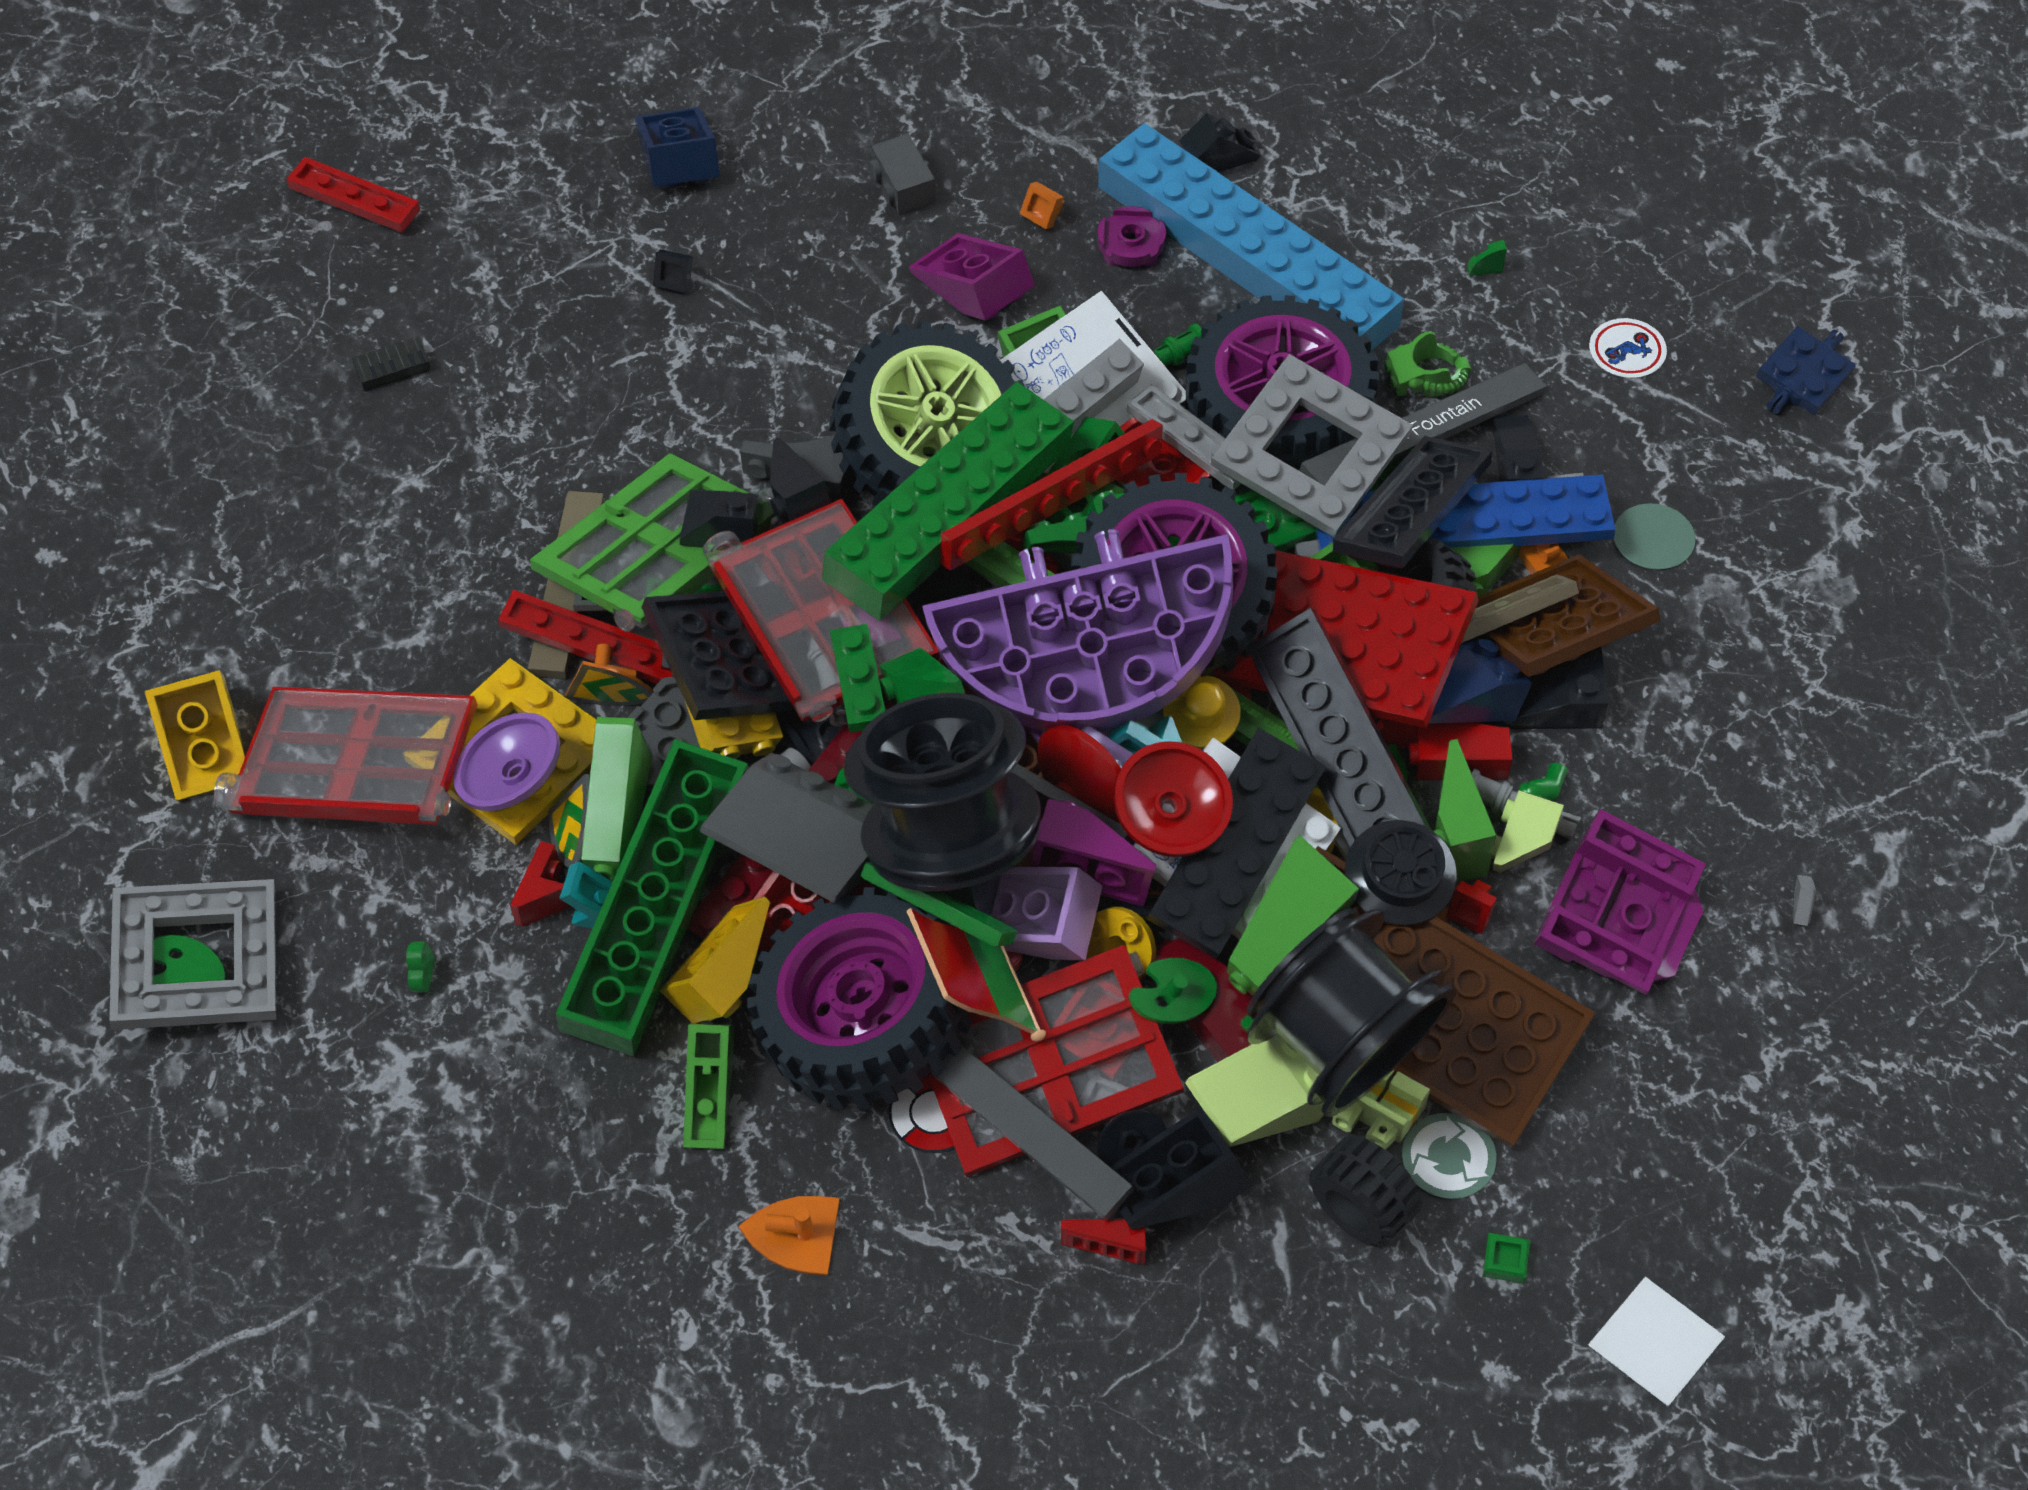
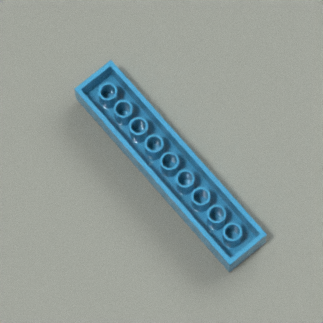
(1242, 233)

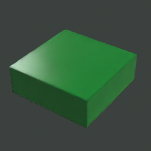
(1506, 1258)

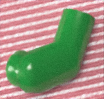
(1547, 787)

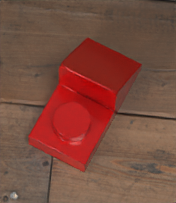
(539, 889)

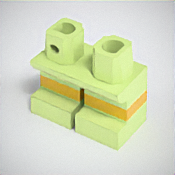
(1387, 1108)

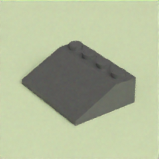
(794, 826)

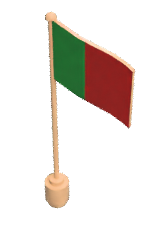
(974, 974)

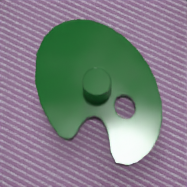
(195, 964)
(1182, 984)

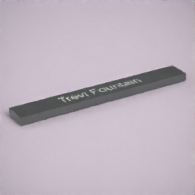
(1446, 416)

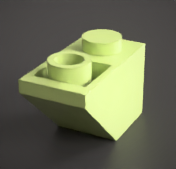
(1528, 830)

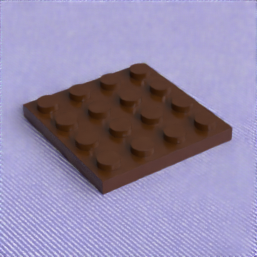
(1573, 626)

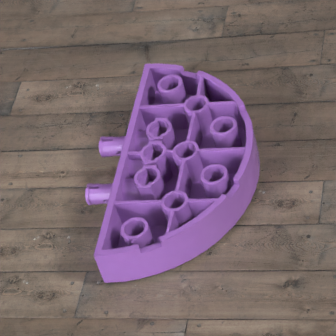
(1093, 639)

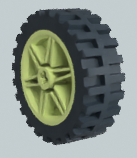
(912, 365)

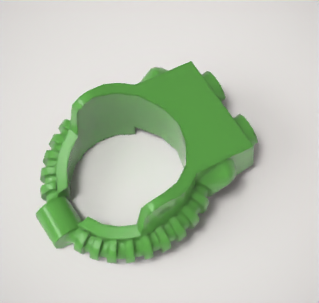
(1405, 373)

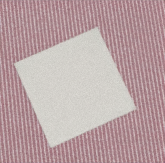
(1656, 1341)

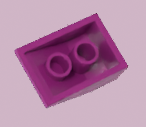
(975, 274)
(1080, 839)

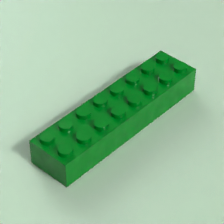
(983, 464)
(649, 902)

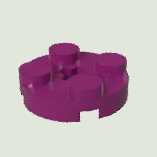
(1121, 251)

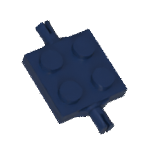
(1805, 371)

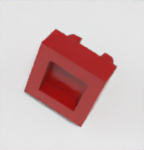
(1472, 905)

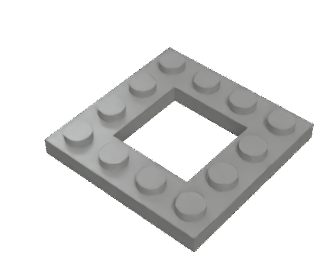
(1327, 506)
(246, 998)

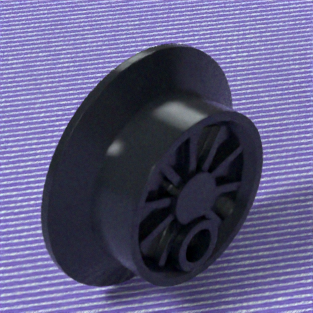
(1401, 872)

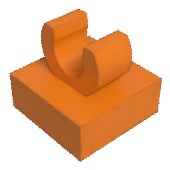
(1041, 205)
(1541, 556)

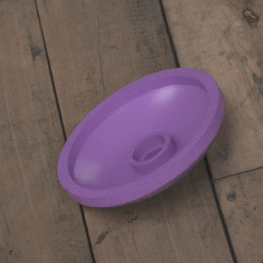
(507, 762)

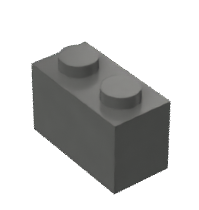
(902, 174)

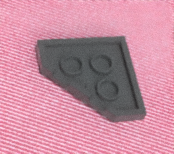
(661, 721)

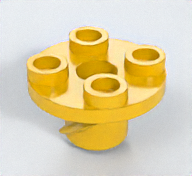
(1205, 712)
(1119, 927)

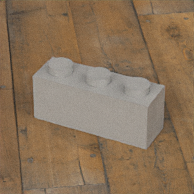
(1097, 384)

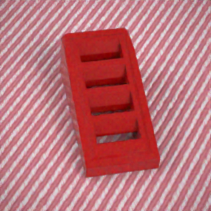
(1106, 1238)

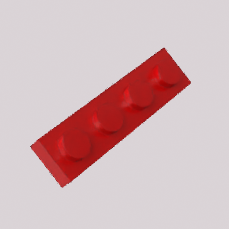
(353, 194)

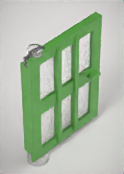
(633, 543)

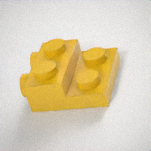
(738, 734)

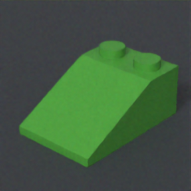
(1463, 818)

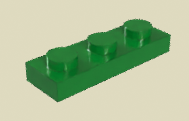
(857, 675)

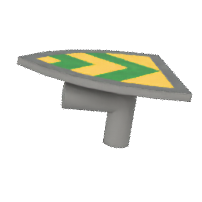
(568, 822)

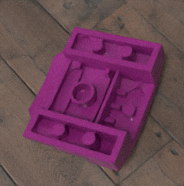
(1624, 905)

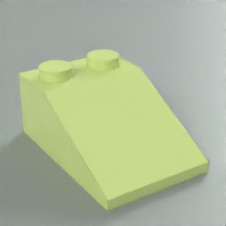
(1257, 1092)

